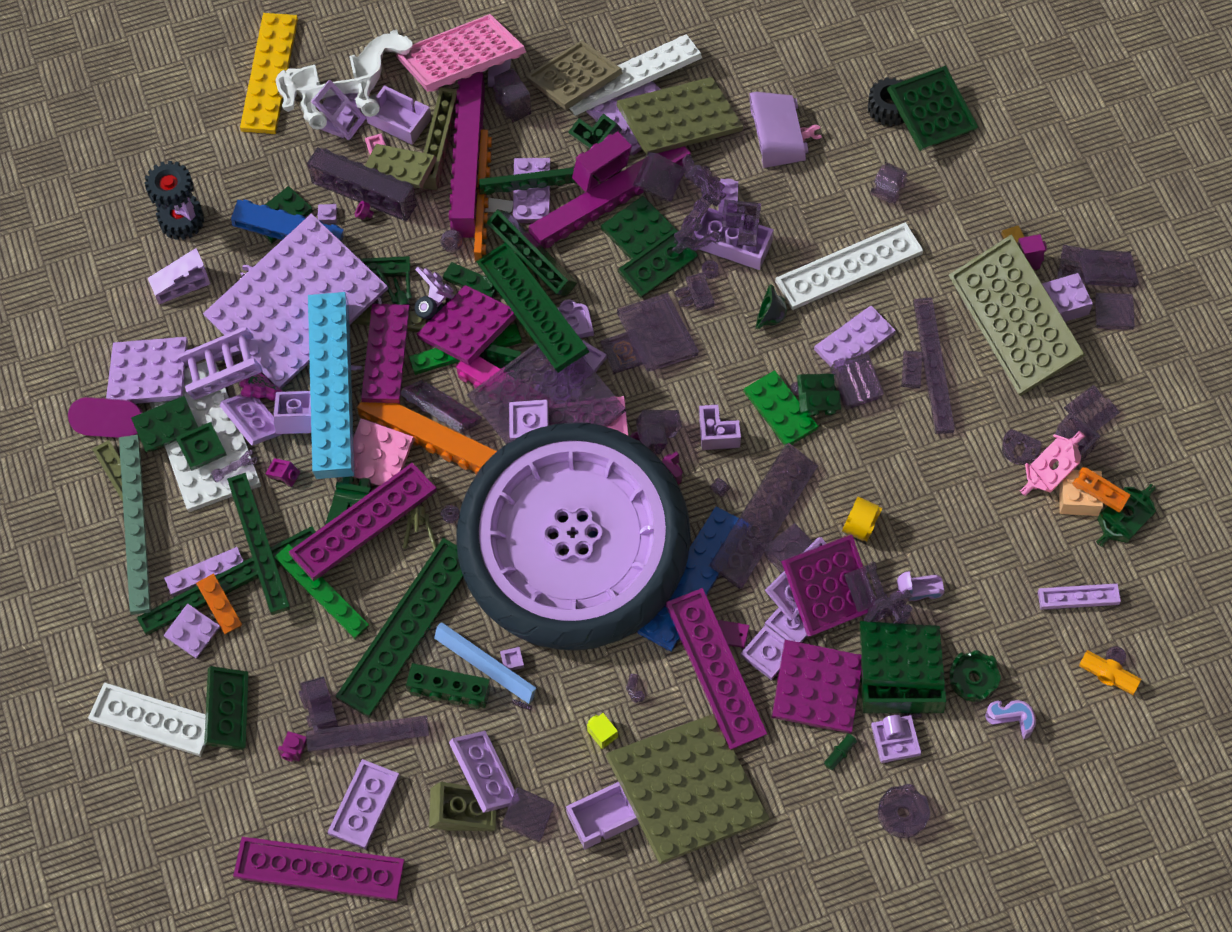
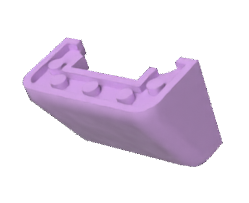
(777, 128)

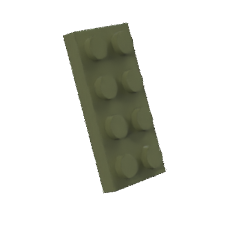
(402, 164)

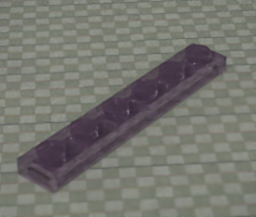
(367, 733)

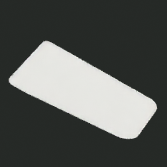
(500, 204)

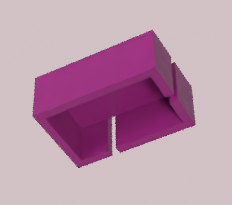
(601, 161)

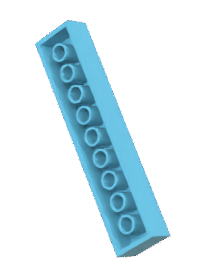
(330, 386)

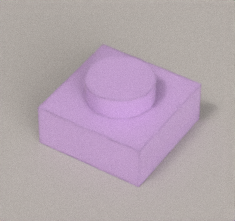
(327, 213)
(512, 658)

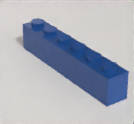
(271, 222)

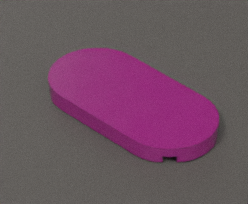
(103, 417)

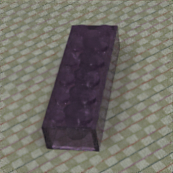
(362, 183)

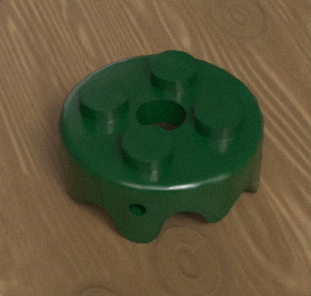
(977, 663)

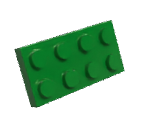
(780, 408)

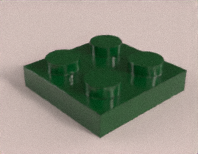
(201, 446)

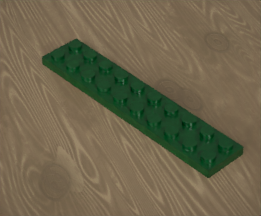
(533, 307)
(403, 631)

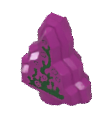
(259, 387)

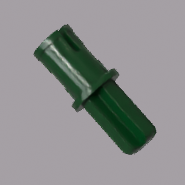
(840, 751)

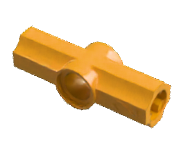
(1110, 672)

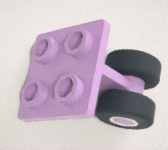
(426, 306)

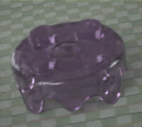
(910, 799)

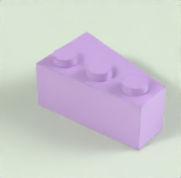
(179, 277)

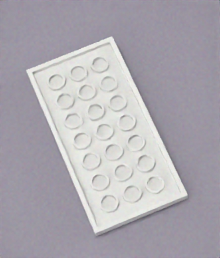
(198, 485)

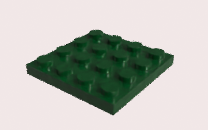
(932, 108)
(901, 655)

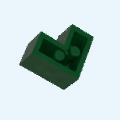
(590, 135)

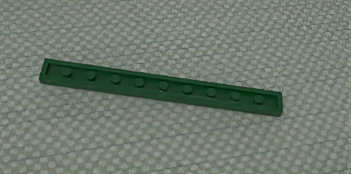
(228, 580)

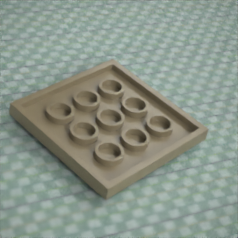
(574, 74)

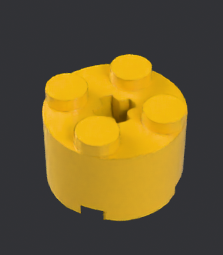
(862, 519)

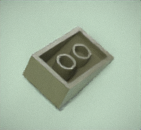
(457, 809)

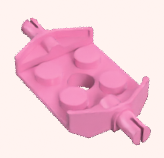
(1041, 472)

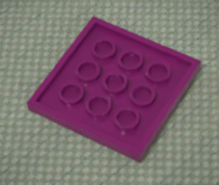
(467, 325)
(820, 584)
(817, 686)

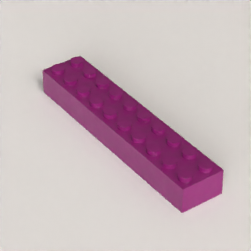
(466, 154)

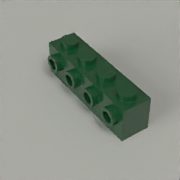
(448, 686)

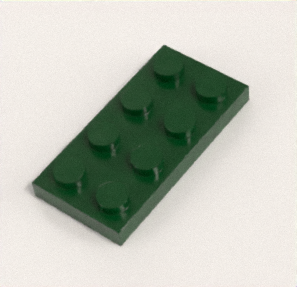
(655, 265)
(226, 708)

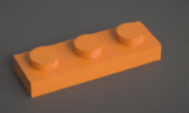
(219, 604)

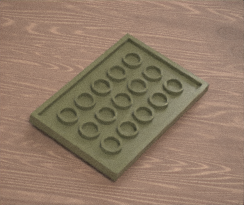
(679, 116)

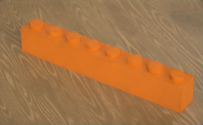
(428, 434)

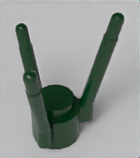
(400, 297)

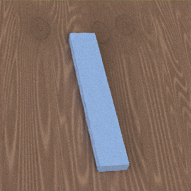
(485, 663)

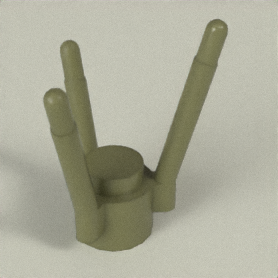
(418, 517)

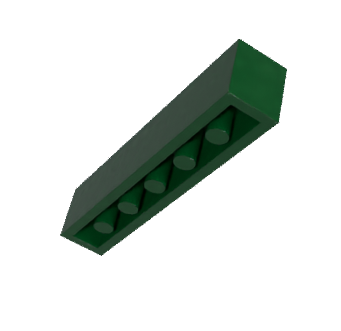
(532, 252)

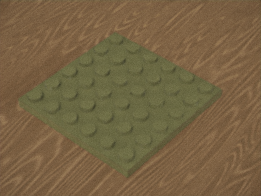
(686, 788)

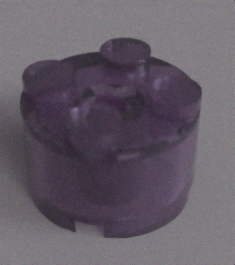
(888, 183)

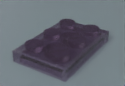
(1108, 268)

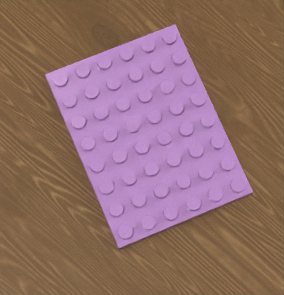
(276, 291)

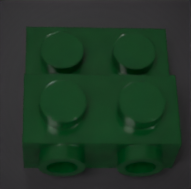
(818, 394)

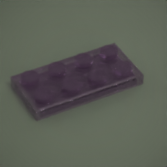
(441, 406)

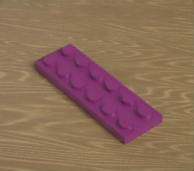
(385, 353)

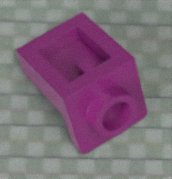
(671, 463)
(283, 471)
(292, 747)

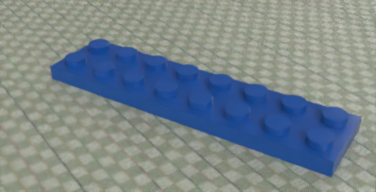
(696, 575)

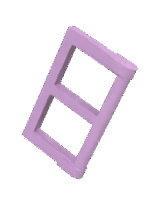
(345, 102)

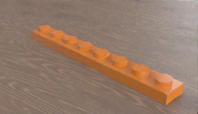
(482, 200)

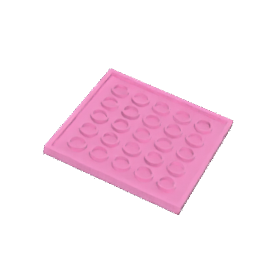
(461, 52)

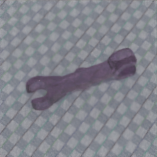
(219, 474)

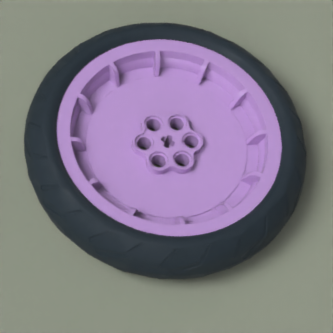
(573, 597)

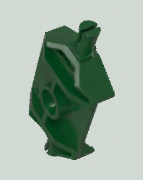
(1122, 527)

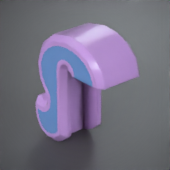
(921, 587)
(1014, 711)

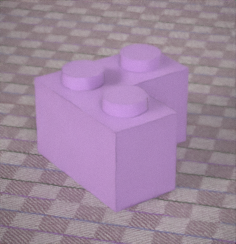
(716, 433)

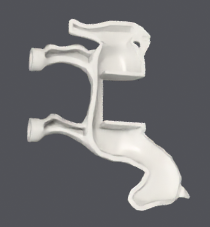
(366, 72)

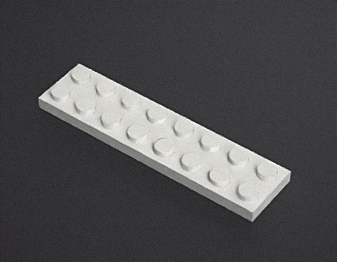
(643, 70)
(849, 266)

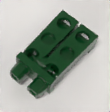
(347, 495)

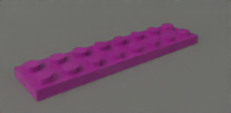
(362, 521)
(716, 669)
(319, 868)

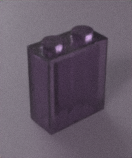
(856, 380)

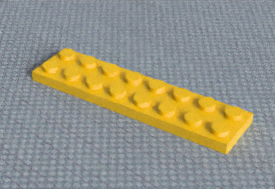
(270, 58)

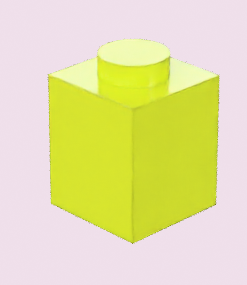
(602, 730)

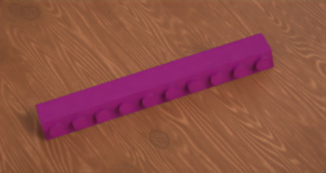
(594, 203)

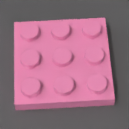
(379, 451)

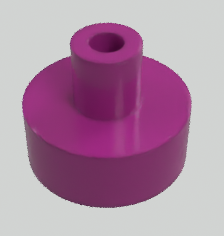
(363, 210)

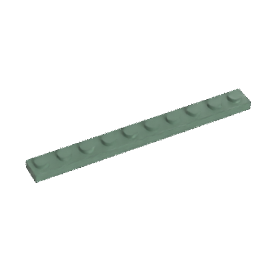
(134, 525)

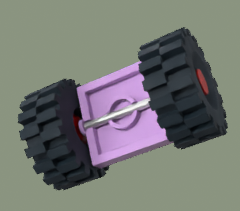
(171, 191)

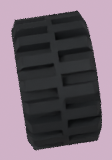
(879, 109)

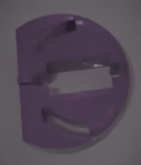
(1018, 438)

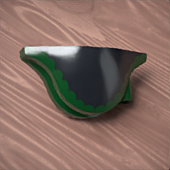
(772, 309)

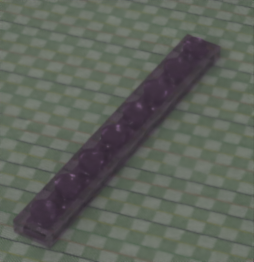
(933, 366)

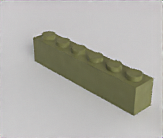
(440, 134)

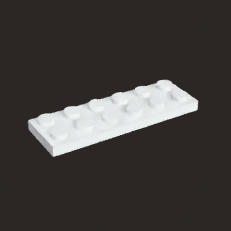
(149, 719)

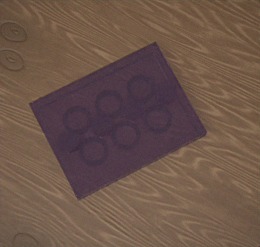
(657, 332)

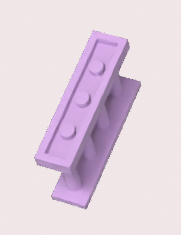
(226, 377)

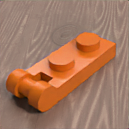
(1101, 489)

